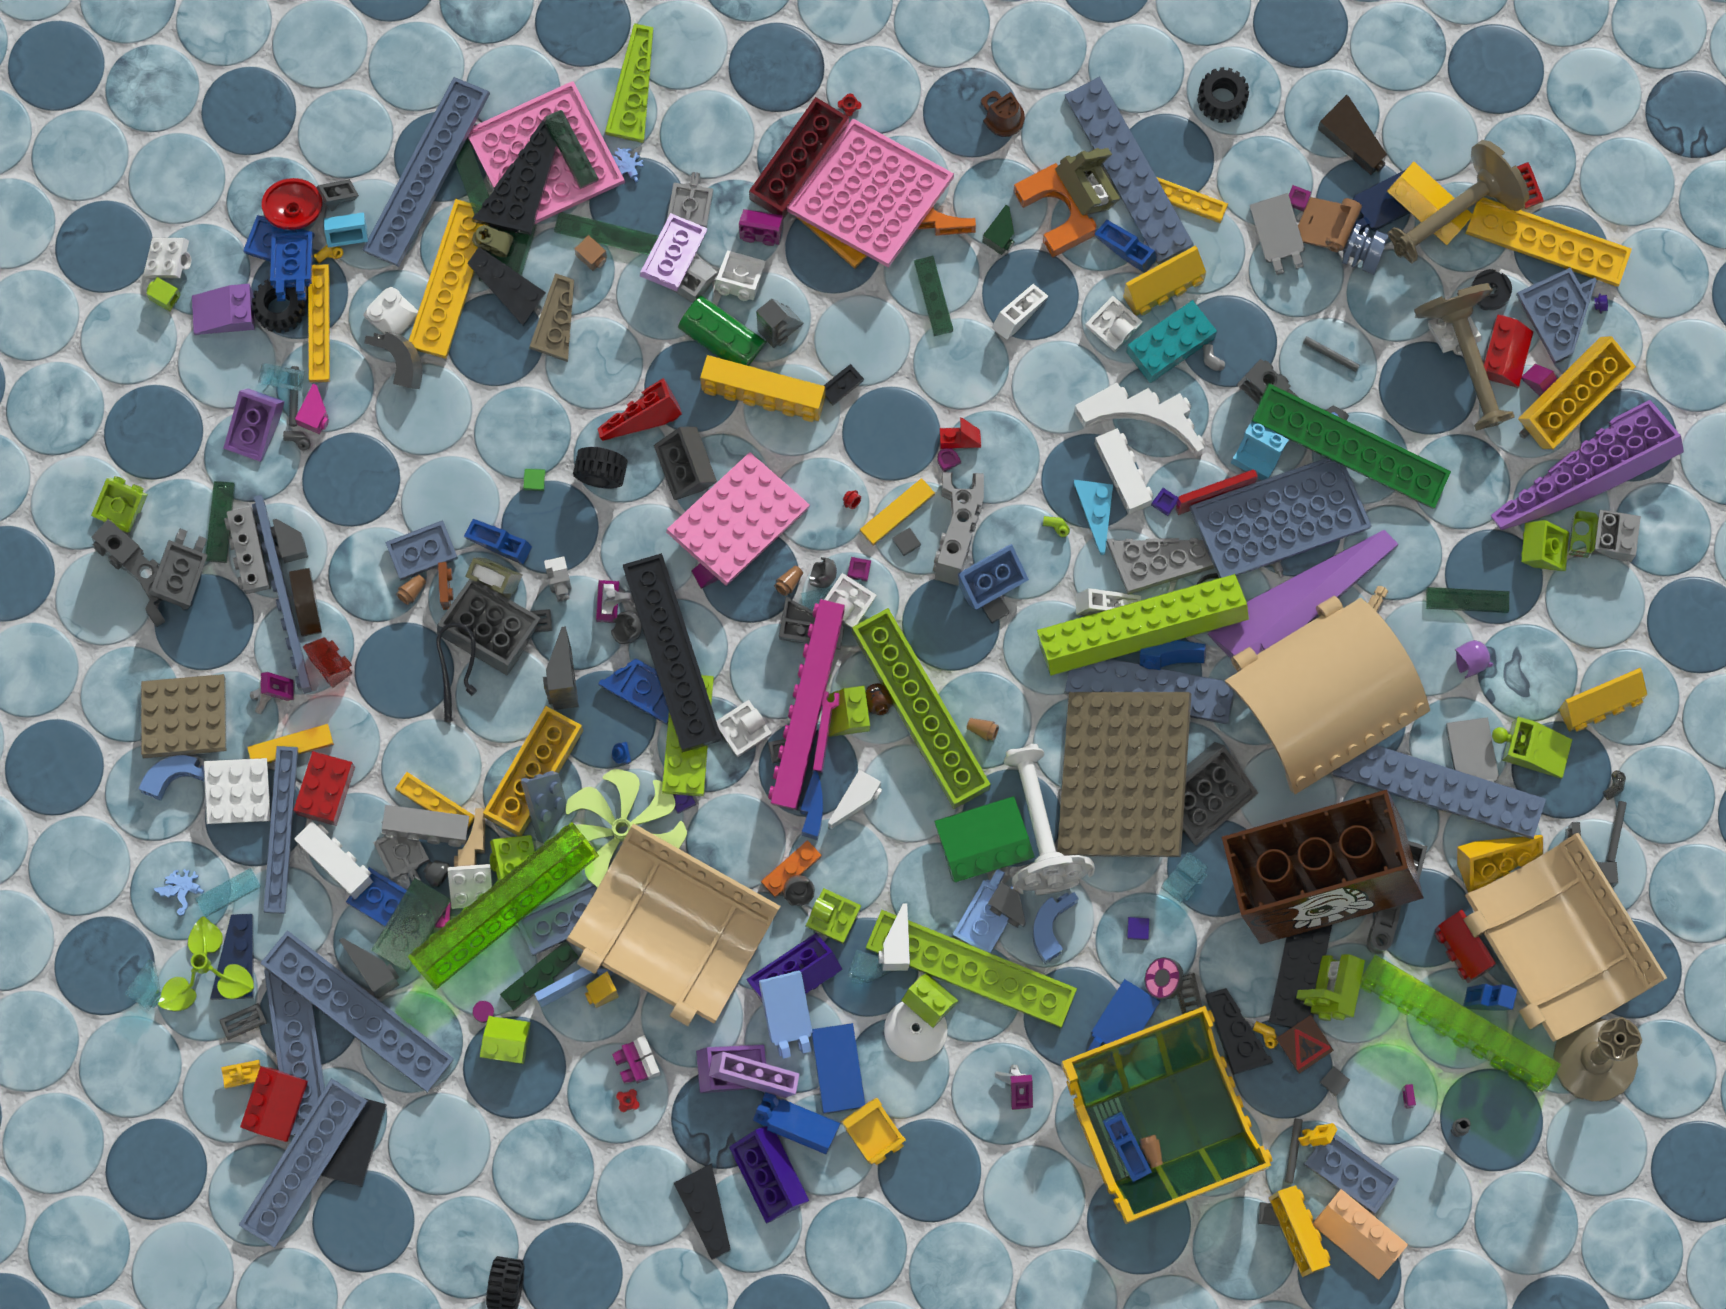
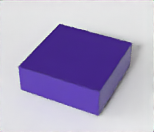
(1165, 501)
(1138, 928)

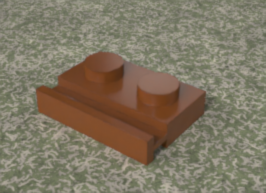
(445, 591)

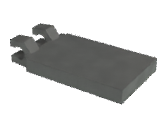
(179, 571)

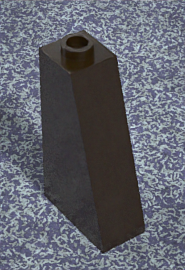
(1353, 136)

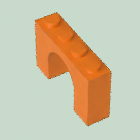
(1048, 184)

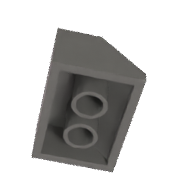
(685, 462)

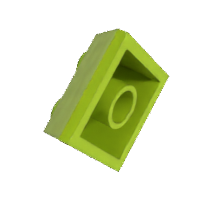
(1545, 546)
(851, 714)
(929, 1000)
(505, 1040)

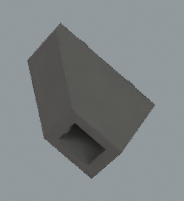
(290, 542)
(1007, 902)

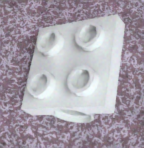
(167, 258)
(1113, 323)
(1446, 336)
(854, 597)
(743, 728)
(468, 883)

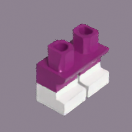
(639, 1059)

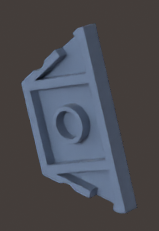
(545, 802)

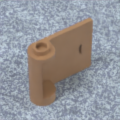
(1328, 222)

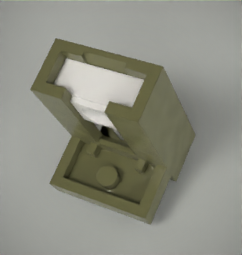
(1087, 181)
(494, 576)

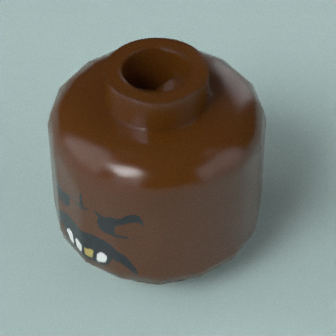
(878, 699)

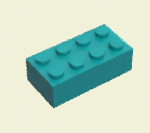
(1171, 341)

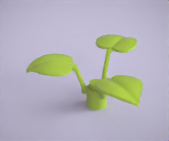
(234, 982)

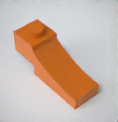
(947, 224)

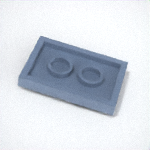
(421, 550)

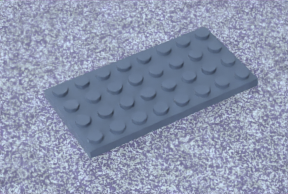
(1280, 517)

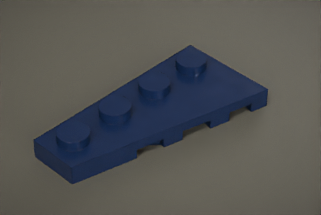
(237, 950)

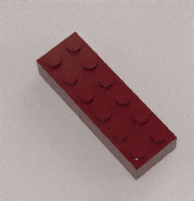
(798, 157)

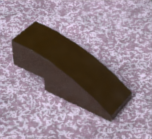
(305, 601)

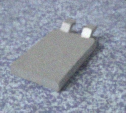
(1278, 231)
(1473, 748)

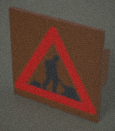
(1304, 1044)

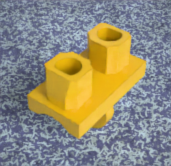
(240, 1074)

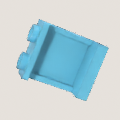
(1259, 450)

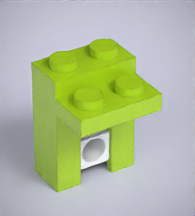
(1335, 988)

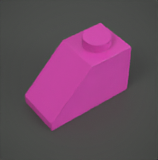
(313, 412)

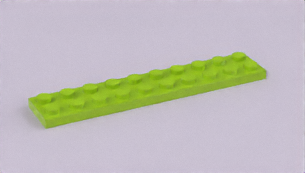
(980, 971)

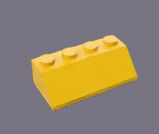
(1424, 197)
(1165, 281)
(1604, 700)
(1299, 1230)

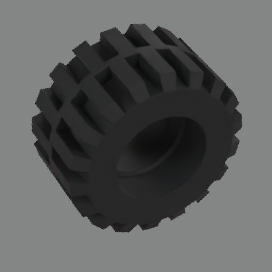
(1227, 80)
(281, 320)
(600, 467)
(505, 1283)

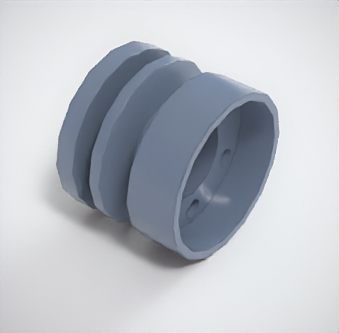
(1365, 248)

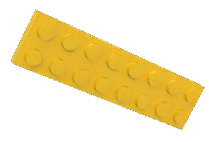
(1549, 241)
(447, 284)

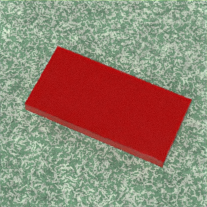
(1213, 490)

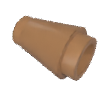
(787, 582)
(410, 590)
(983, 728)
(1151, 1149)

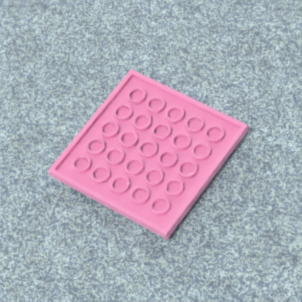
(505, 135)
(870, 192)

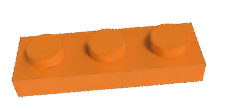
(794, 865)

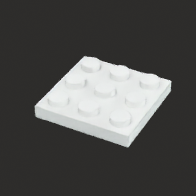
(236, 791)

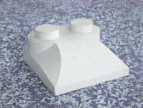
(391, 312)

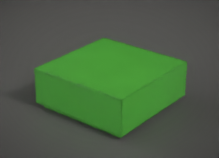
(534, 479)

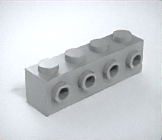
(248, 550)
(425, 825)

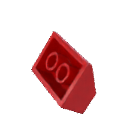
(1507, 351)
(1464, 949)
(274, 1104)

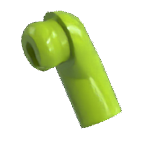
(1058, 524)

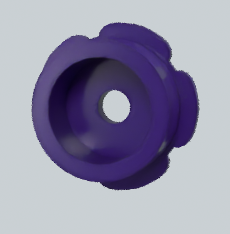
(1601, 303)

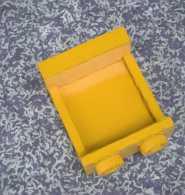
(873, 1132)

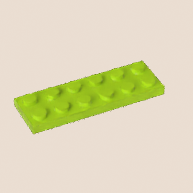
(685, 771)

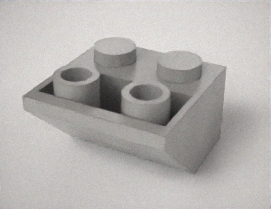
(696, 280)
(1617, 535)

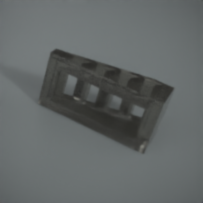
(1193, 984)

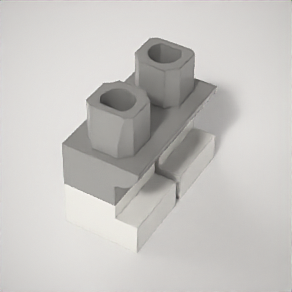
(561, 581)

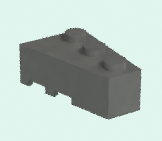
(776, 322)
(796, 623)

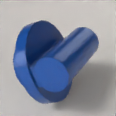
(621, 753)

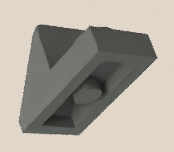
(337, 193)

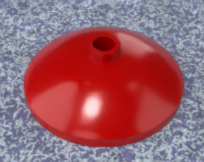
(290, 196)

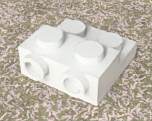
(739, 276)

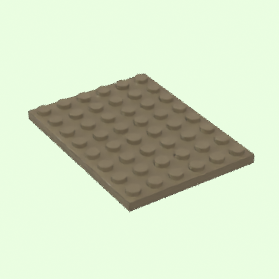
(1124, 774)

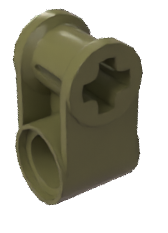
(495, 241)

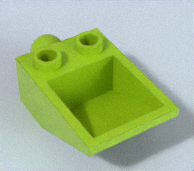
(1536, 749)

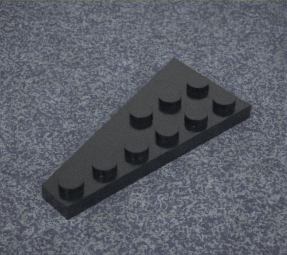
(521, 188)

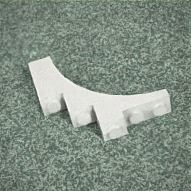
(1144, 406)

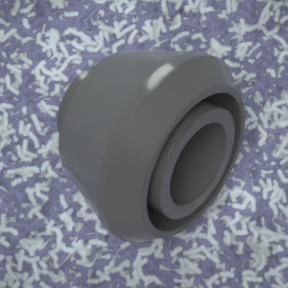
(436, 873)

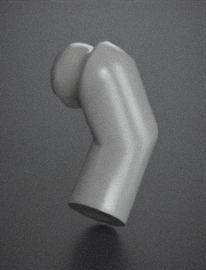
(1210, 360)

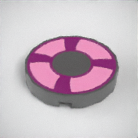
(1164, 978)

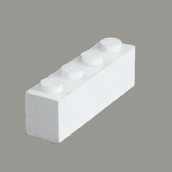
(1123, 471)
(333, 860)

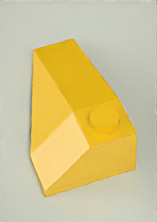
(1490, 859)

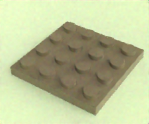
(183, 716)

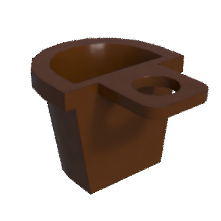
(1004, 116)

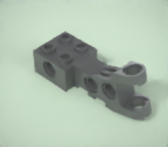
(1263, 373)
(131, 559)
(1386, 920)

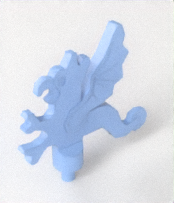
(627, 164)
(183, 886)

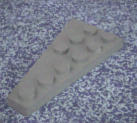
(1157, 560)

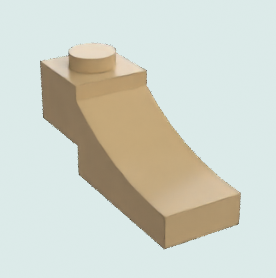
(475, 842)

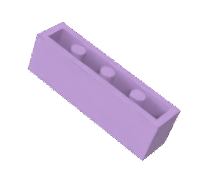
(754, 1074)

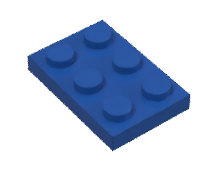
(260, 238)

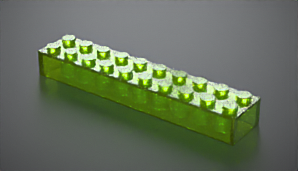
(503, 906)
(1459, 1024)

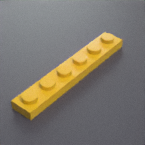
(319, 324)

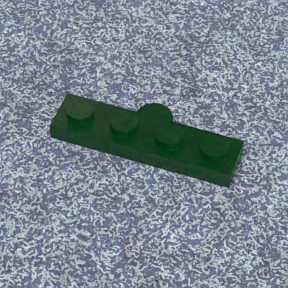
(539, 976)

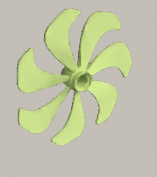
(628, 787)

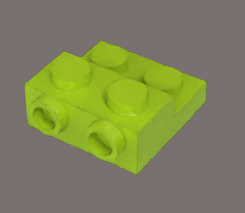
(119, 503)

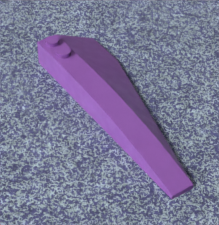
(1615, 455)
(1295, 601)

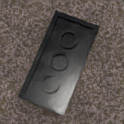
(355, 1152)

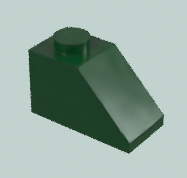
(1001, 232)

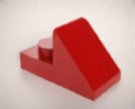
(964, 437)

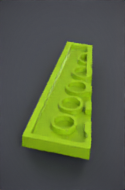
(630, 101)

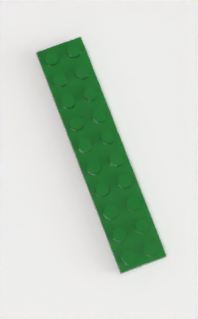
(1351, 446)

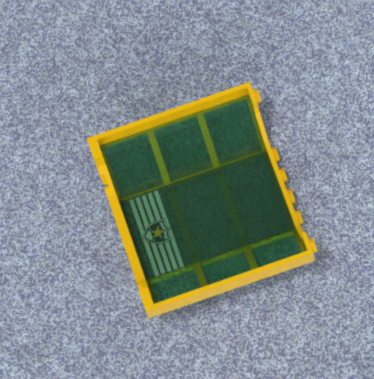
(1167, 1087)

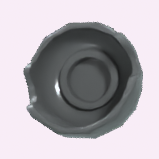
(823, 573)
(626, 627)
(798, 890)

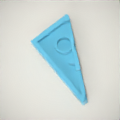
(1096, 503)

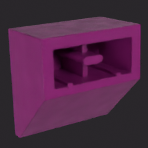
(760, 227)

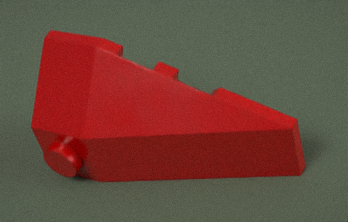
(650, 411)

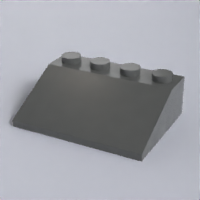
(496, 622)
(560, 675)
(1213, 792)

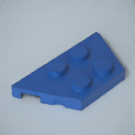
(640, 687)

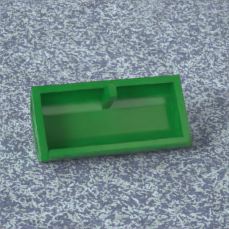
(720, 332)

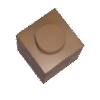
(591, 253)

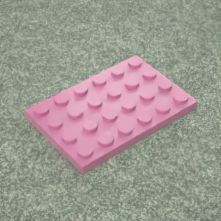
(737, 518)

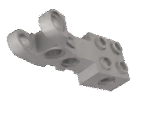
(957, 541)

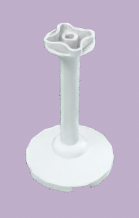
(1051, 870)

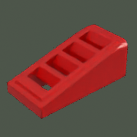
(1526, 168)

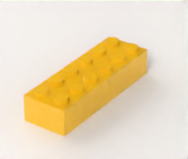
(762, 388)
(1576, 392)
(542, 752)

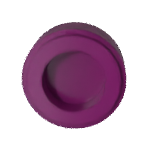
(482, 1010)

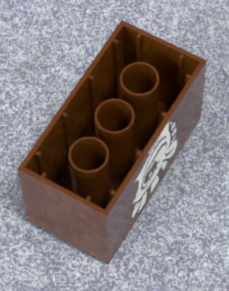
(1322, 867)

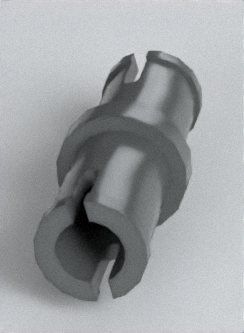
(1460, 1127)

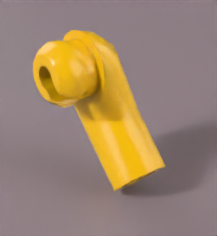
(325, 252)
(1268, 1033)

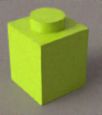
(163, 294)

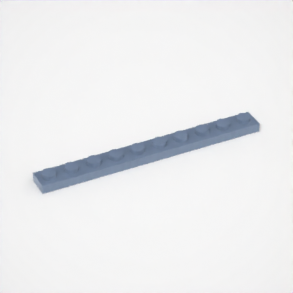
(283, 602)

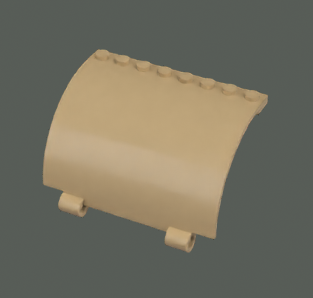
(1330, 689)
(672, 926)
(1564, 939)

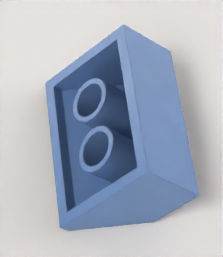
(992, 577)

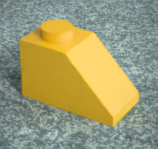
(601, 990)

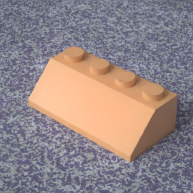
(1359, 1234)

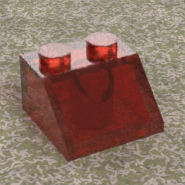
(328, 661)

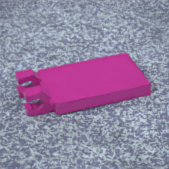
(824, 730)

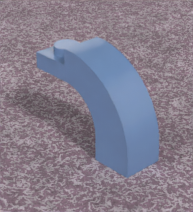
(165, 771)
(1043, 936)

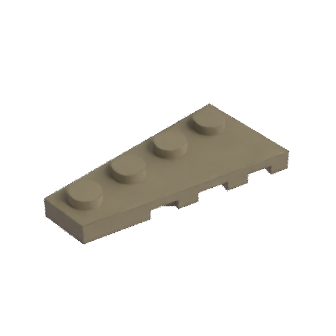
(554, 324)

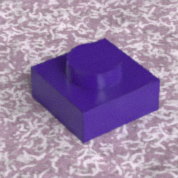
(683, 802)

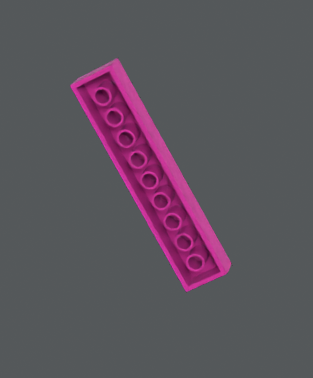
(808, 705)

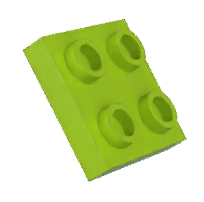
(509, 853)
(833, 915)

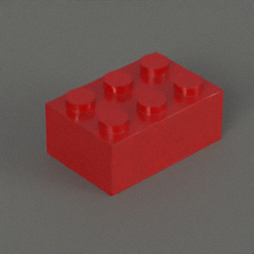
(324, 788)

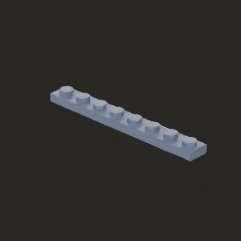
(281, 830)

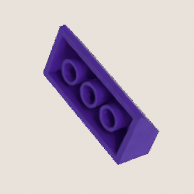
(809, 957)
(768, 1174)

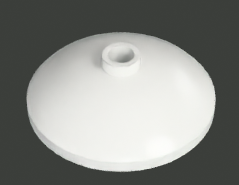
(910, 1044)

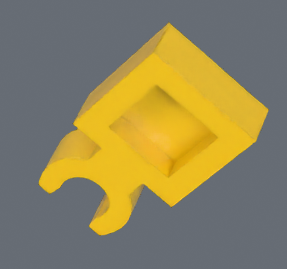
(1319, 1136)

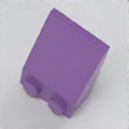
(223, 310)
(253, 423)
(704, 1058)

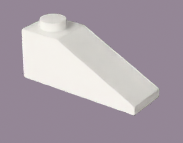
(1019, 311)
(1094, 601)
(857, 797)
(896, 945)

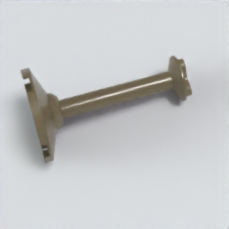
(1493, 179)
(1456, 312)
(1599, 1059)

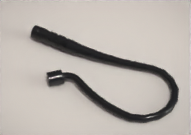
(447, 690)

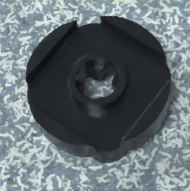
(1500, 282)

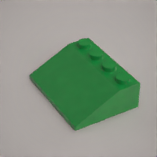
(984, 839)

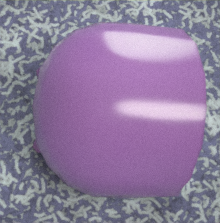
(1472, 657)

